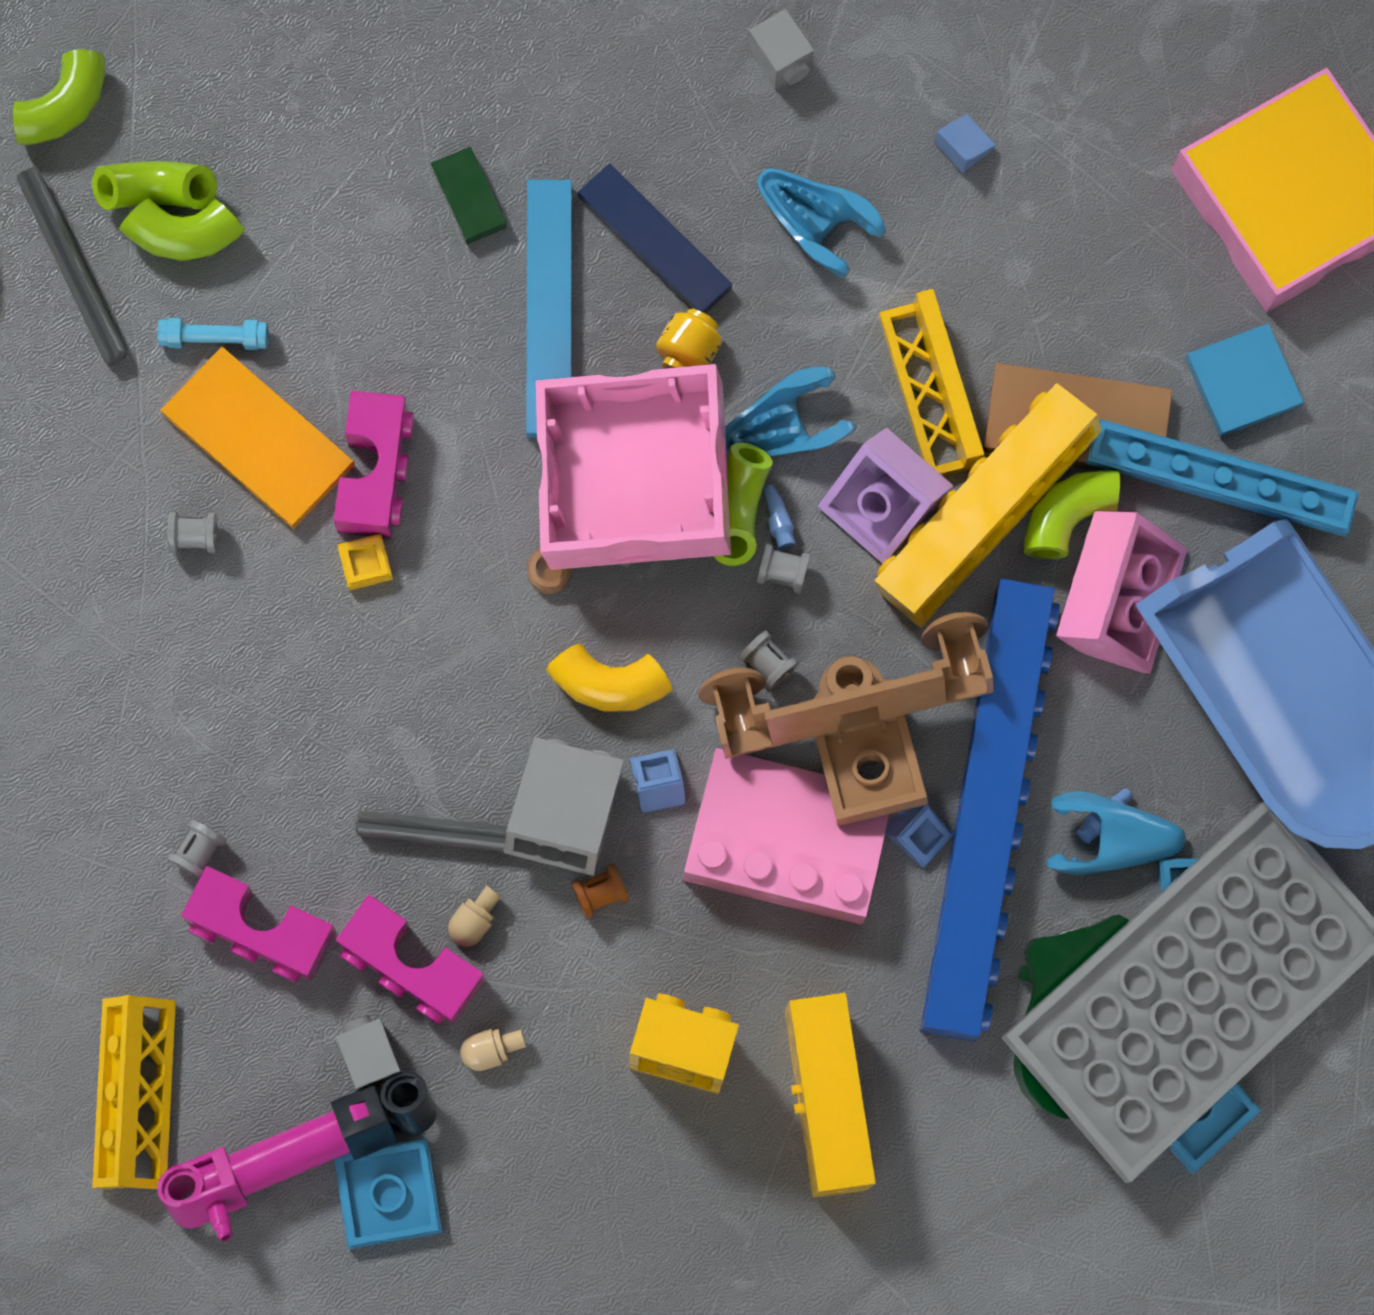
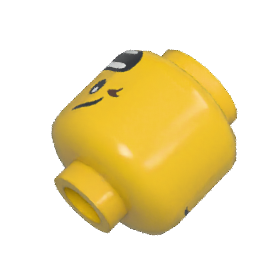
(689, 340)

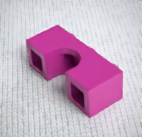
(370, 502)
(373, 942)
(293, 945)

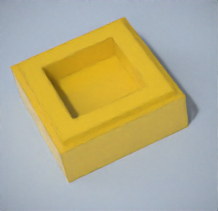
(365, 562)

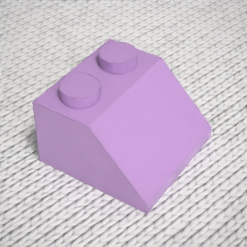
(884, 494)

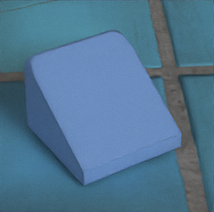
(963, 142)
(658, 781)
(918, 833)

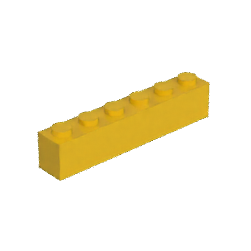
(987, 504)

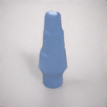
(779, 521)
(1092, 823)

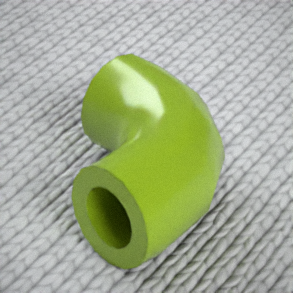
(66, 103)
(161, 181)
(181, 236)
(746, 476)
(1064, 507)

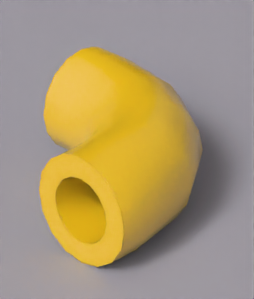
(606, 686)

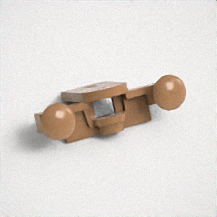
(858, 717)

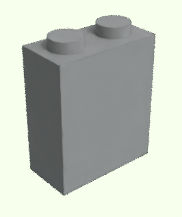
(563, 805)

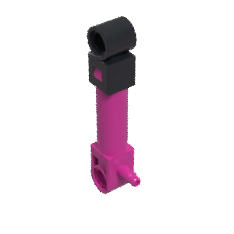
(357, 1125)

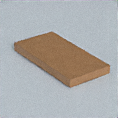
(1114, 401)

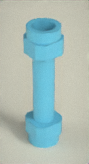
(173, 333)

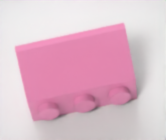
(1118, 568)

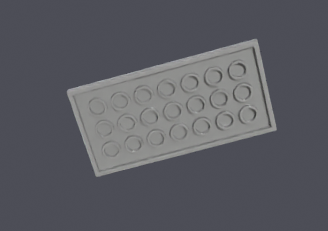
(1195, 990)

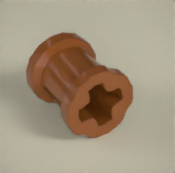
(600, 891)

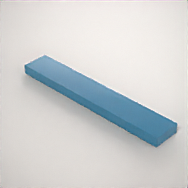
(548, 287)
(1223, 478)

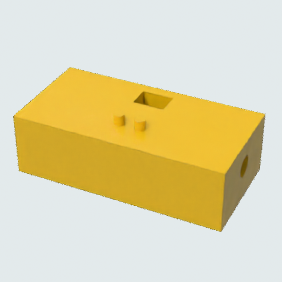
(829, 1095)

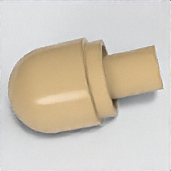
(473, 919)
(490, 1048)

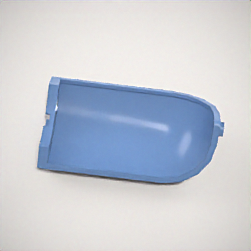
(1280, 680)

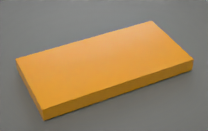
(257, 437)

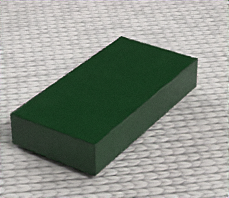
(468, 195)

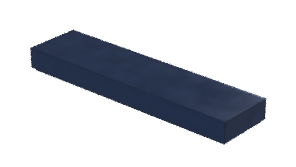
(654, 239)

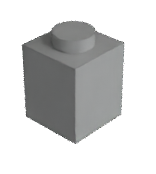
(780, 49)
(367, 1052)

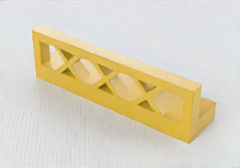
(947, 380)
(119, 1090)

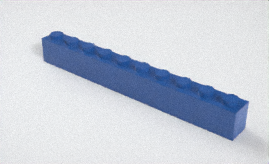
(987, 813)

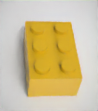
(683, 1043)

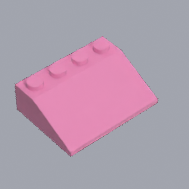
(777, 840)

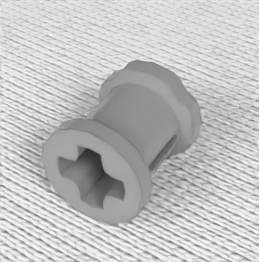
(192, 532)
(783, 568)
(768, 660)
(196, 849)

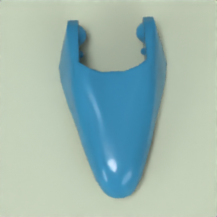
(813, 209)
(775, 422)
(1126, 838)

